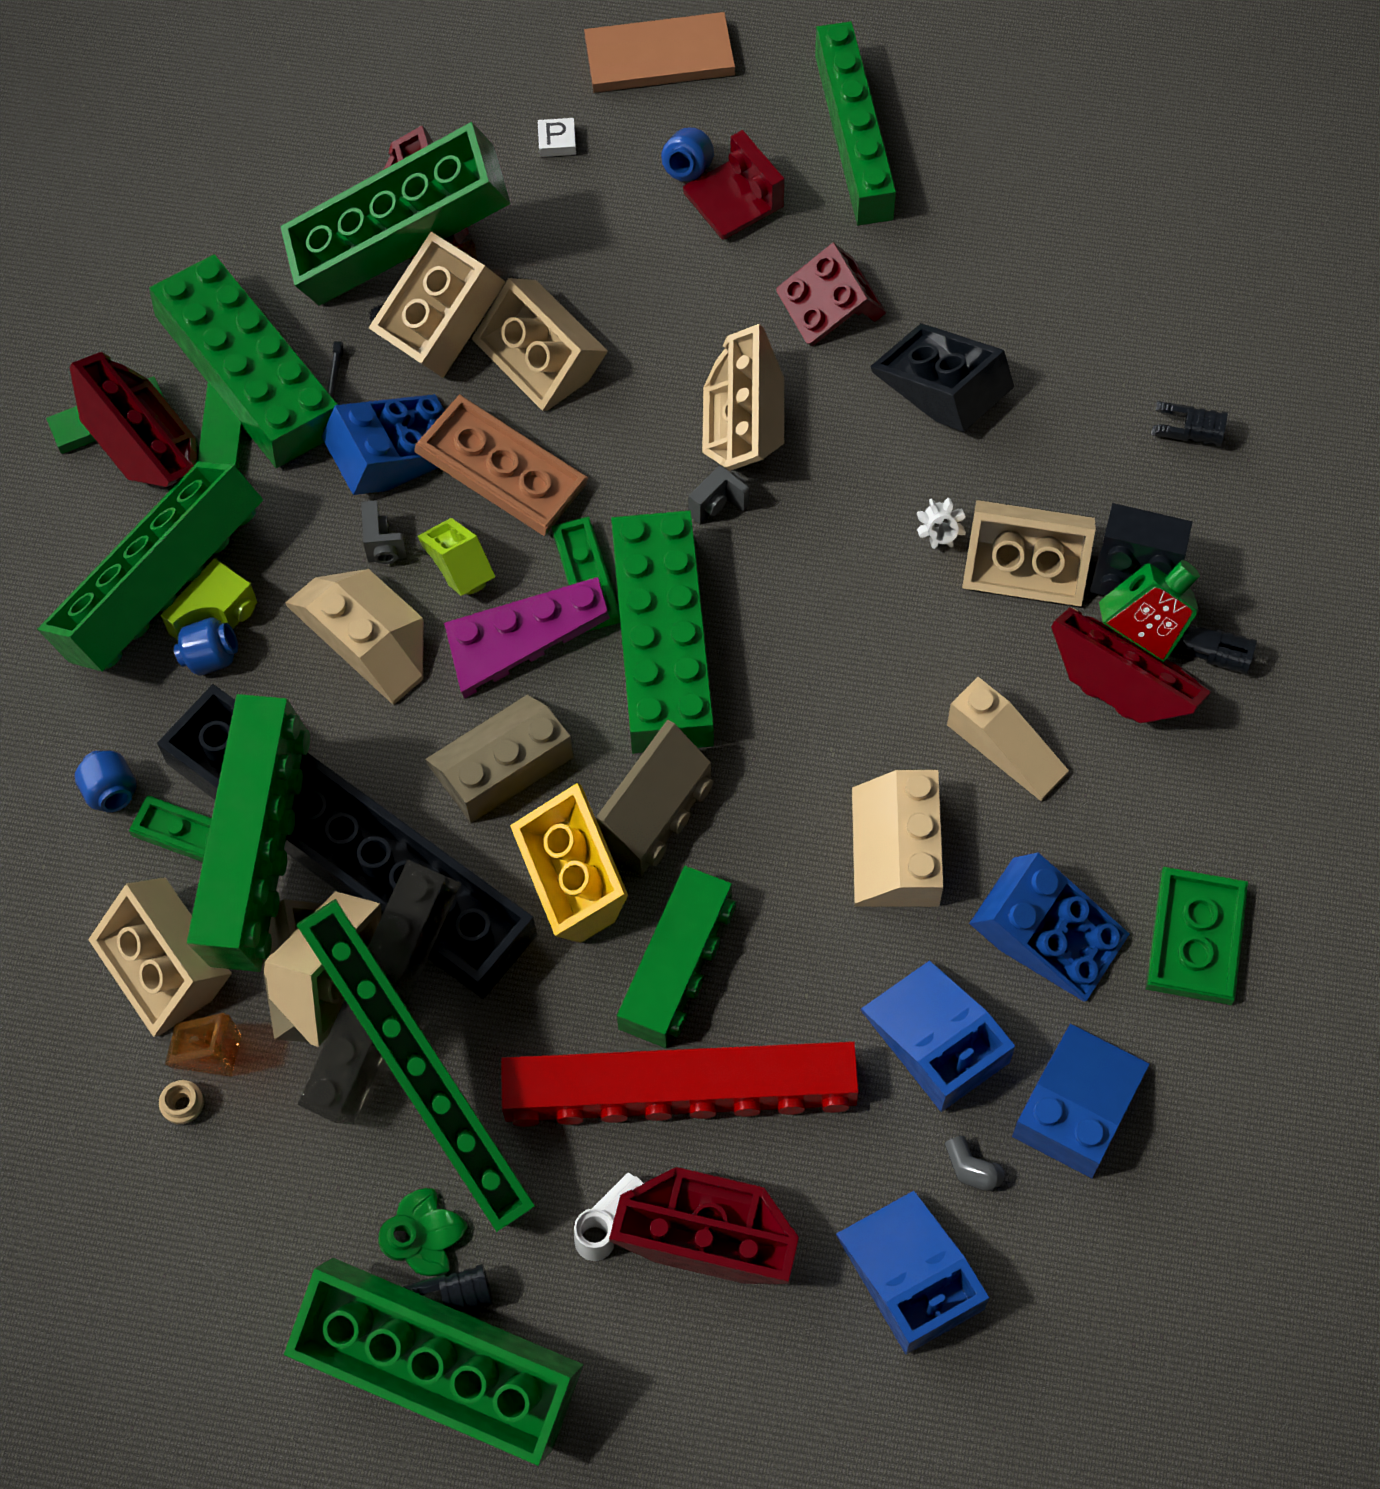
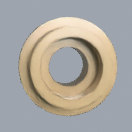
(174, 1092)

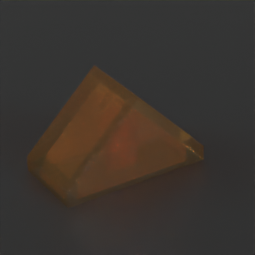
(205, 1045)

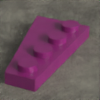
(507, 635)

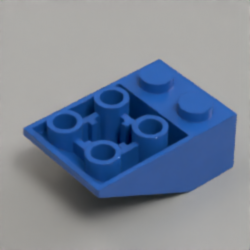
(378, 439)
(1049, 925)
(939, 1034)
(913, 1271)

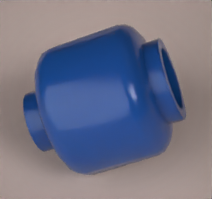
(687, 154)
(206, 646)
(105, 781)

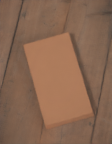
(659, 52)
(501, 464)

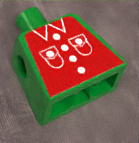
(1153, 607)

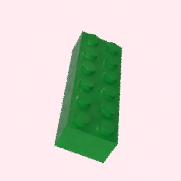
(393, 214)
(244, 359)
(151, 565)
(662, 627)
(249, 834)
(433, 1360)

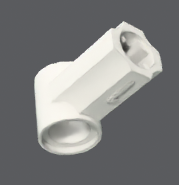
(601, 1216)

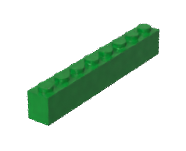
(415, 1064)

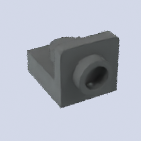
(715, 491)
(377, 541)

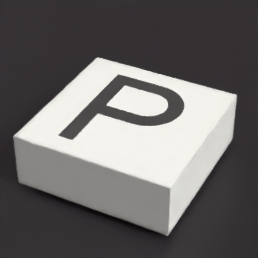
(556, 137)

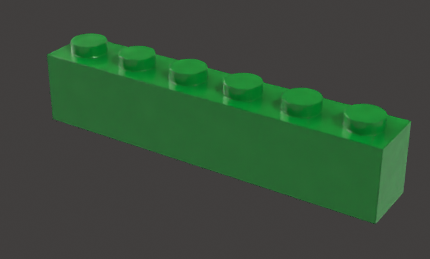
(855, 124)

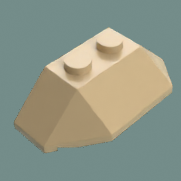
(743, 401)
(366, 627)

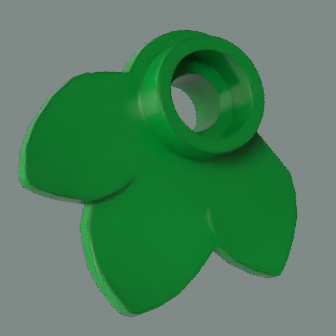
(428, 1231)

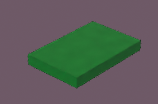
(1197, 935)

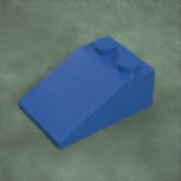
(1080, 1100)

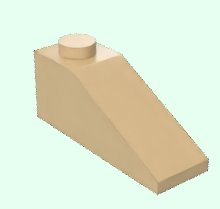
(1005, 738)

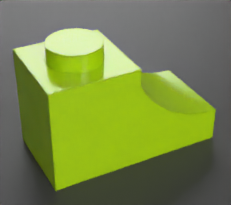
(458, 556)
(215, 594)

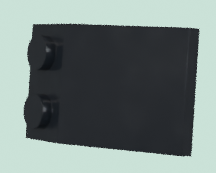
(946, 375)

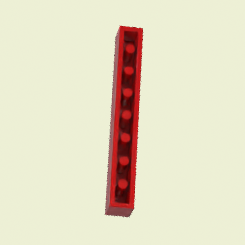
(679, 1083)

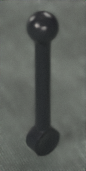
(337, 354)

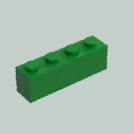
(675, 957)

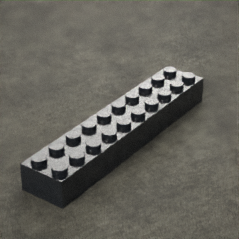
(364, 849)

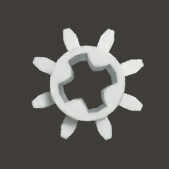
(946, 531)

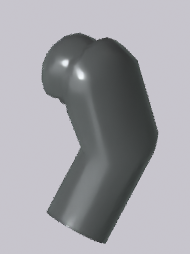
(972, 1170)

